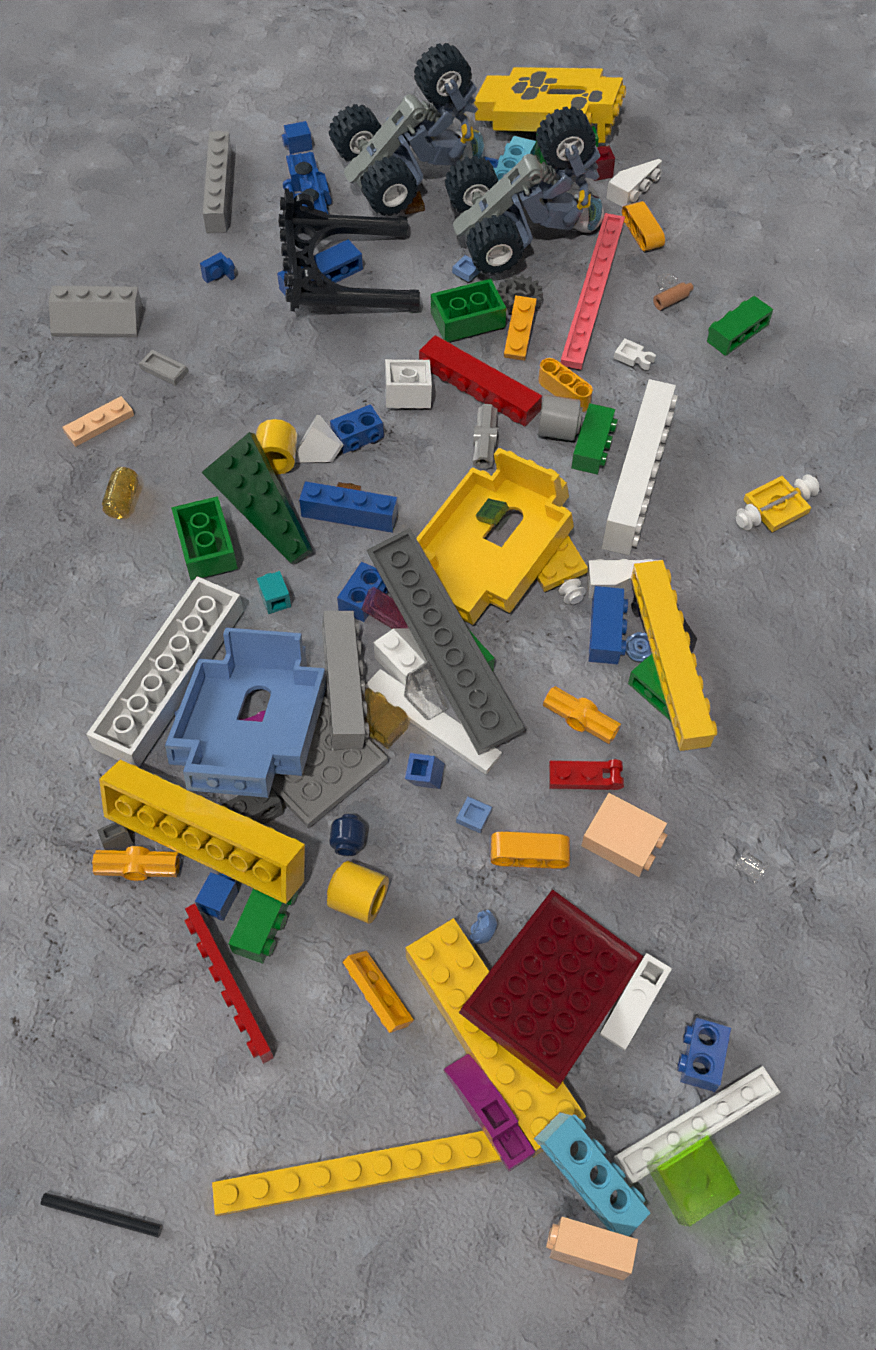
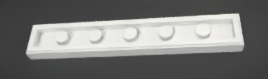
(441, 728)
(702, 1120)

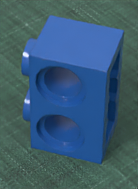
(358, 428)
(357, 589)
(710, 1056)

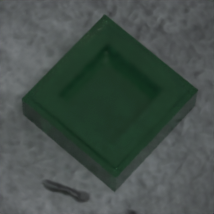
(492, 511)

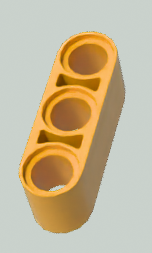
(643, 226)
(564, 382)
(530, 850)

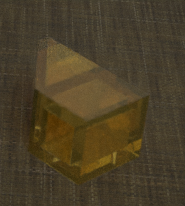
(384, 719)

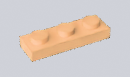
(98, 421)

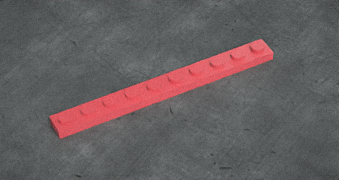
(592, 292)

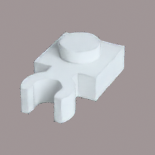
(632, 353)

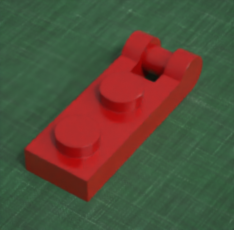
(586, 775)

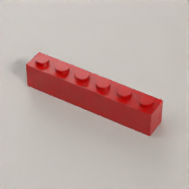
(481, 381)

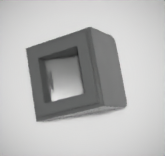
(115, 837)

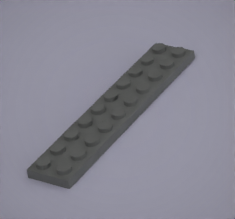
(445, 642)

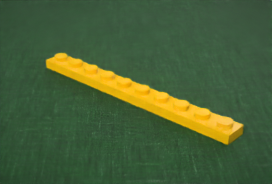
(352, 1173)

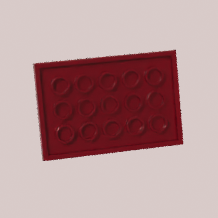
(552, 988)

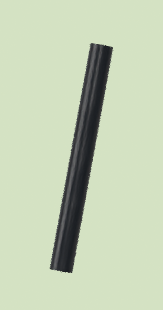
(101, 1215)

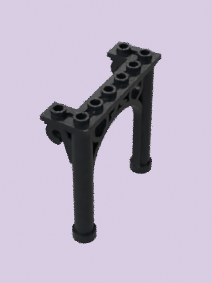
(323, 292)

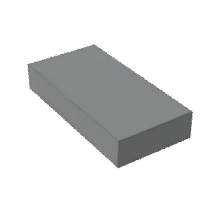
(163, 367)

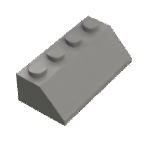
(95, 311)

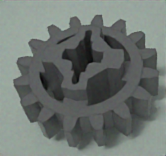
(519, 287)

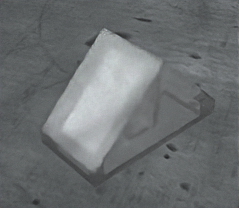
(425, 692)

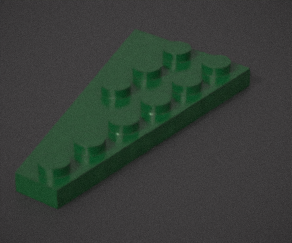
(253, 488)

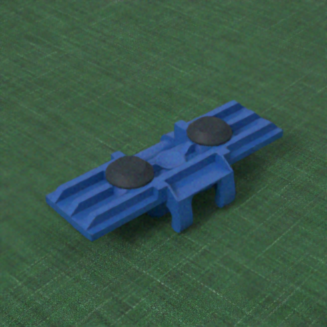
(307, 179)

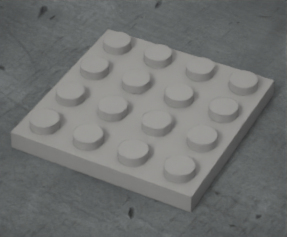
(327, 774)

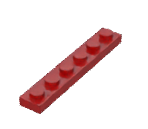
(231, 994)

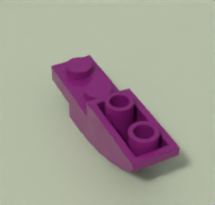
(490, 1111)

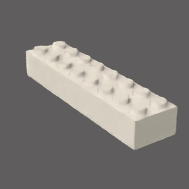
(639, 466)
(162, 673)

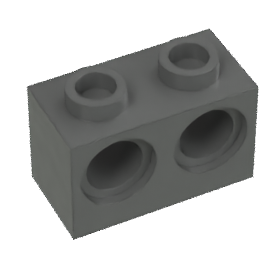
(257, 808)

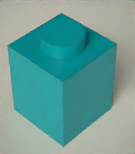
(274, 592)

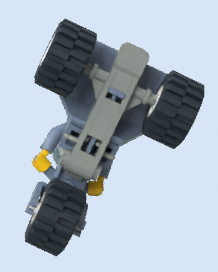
(384, 152)
(494, 207)

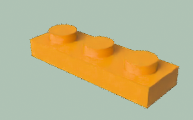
(520, 328)
(378, 991)

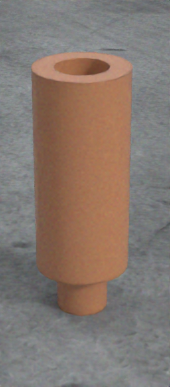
(672, 295)

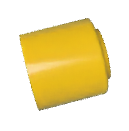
(278, 443)
(357, 891)

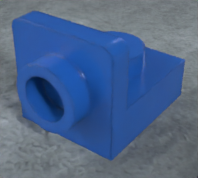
(217, 266)

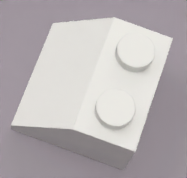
(408, 384)
(398, 653)

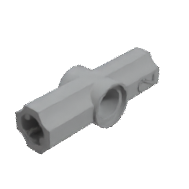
(485, 437)

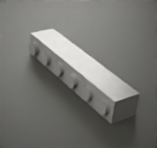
(217, 182)
(343, 680)

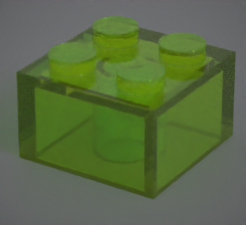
(693, 1180)

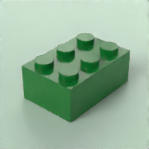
(468, 310)
(204, 538)

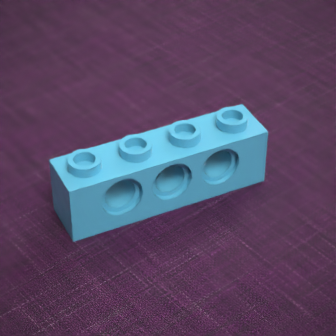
(513, 154)
(556, 1140)

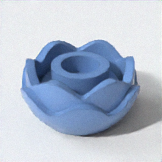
(638, 640)
(483, 928)

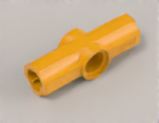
(581, 714)
(136, 863)

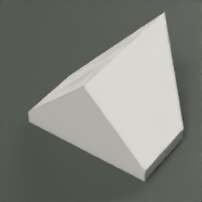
(318, 443)

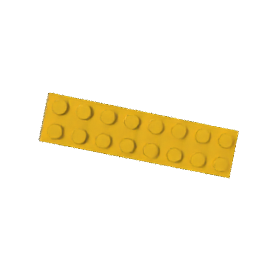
(203, 830)
(450, 975)

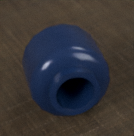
(347, 835)

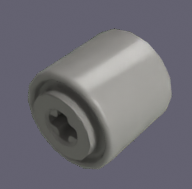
(560, 417)

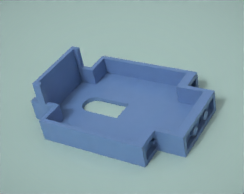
(239, 754)

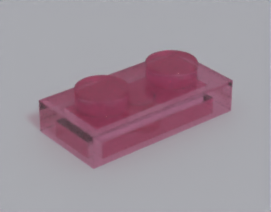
(383, 609)

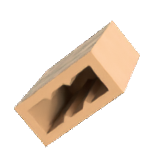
(625, 835)
(592, 1248)

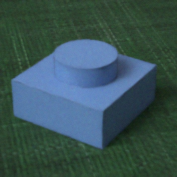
(465, 269)
(474, 815)

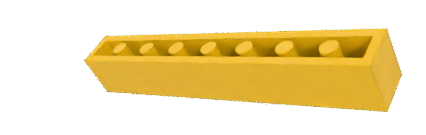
(672, 656)

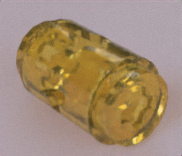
(120, 492)

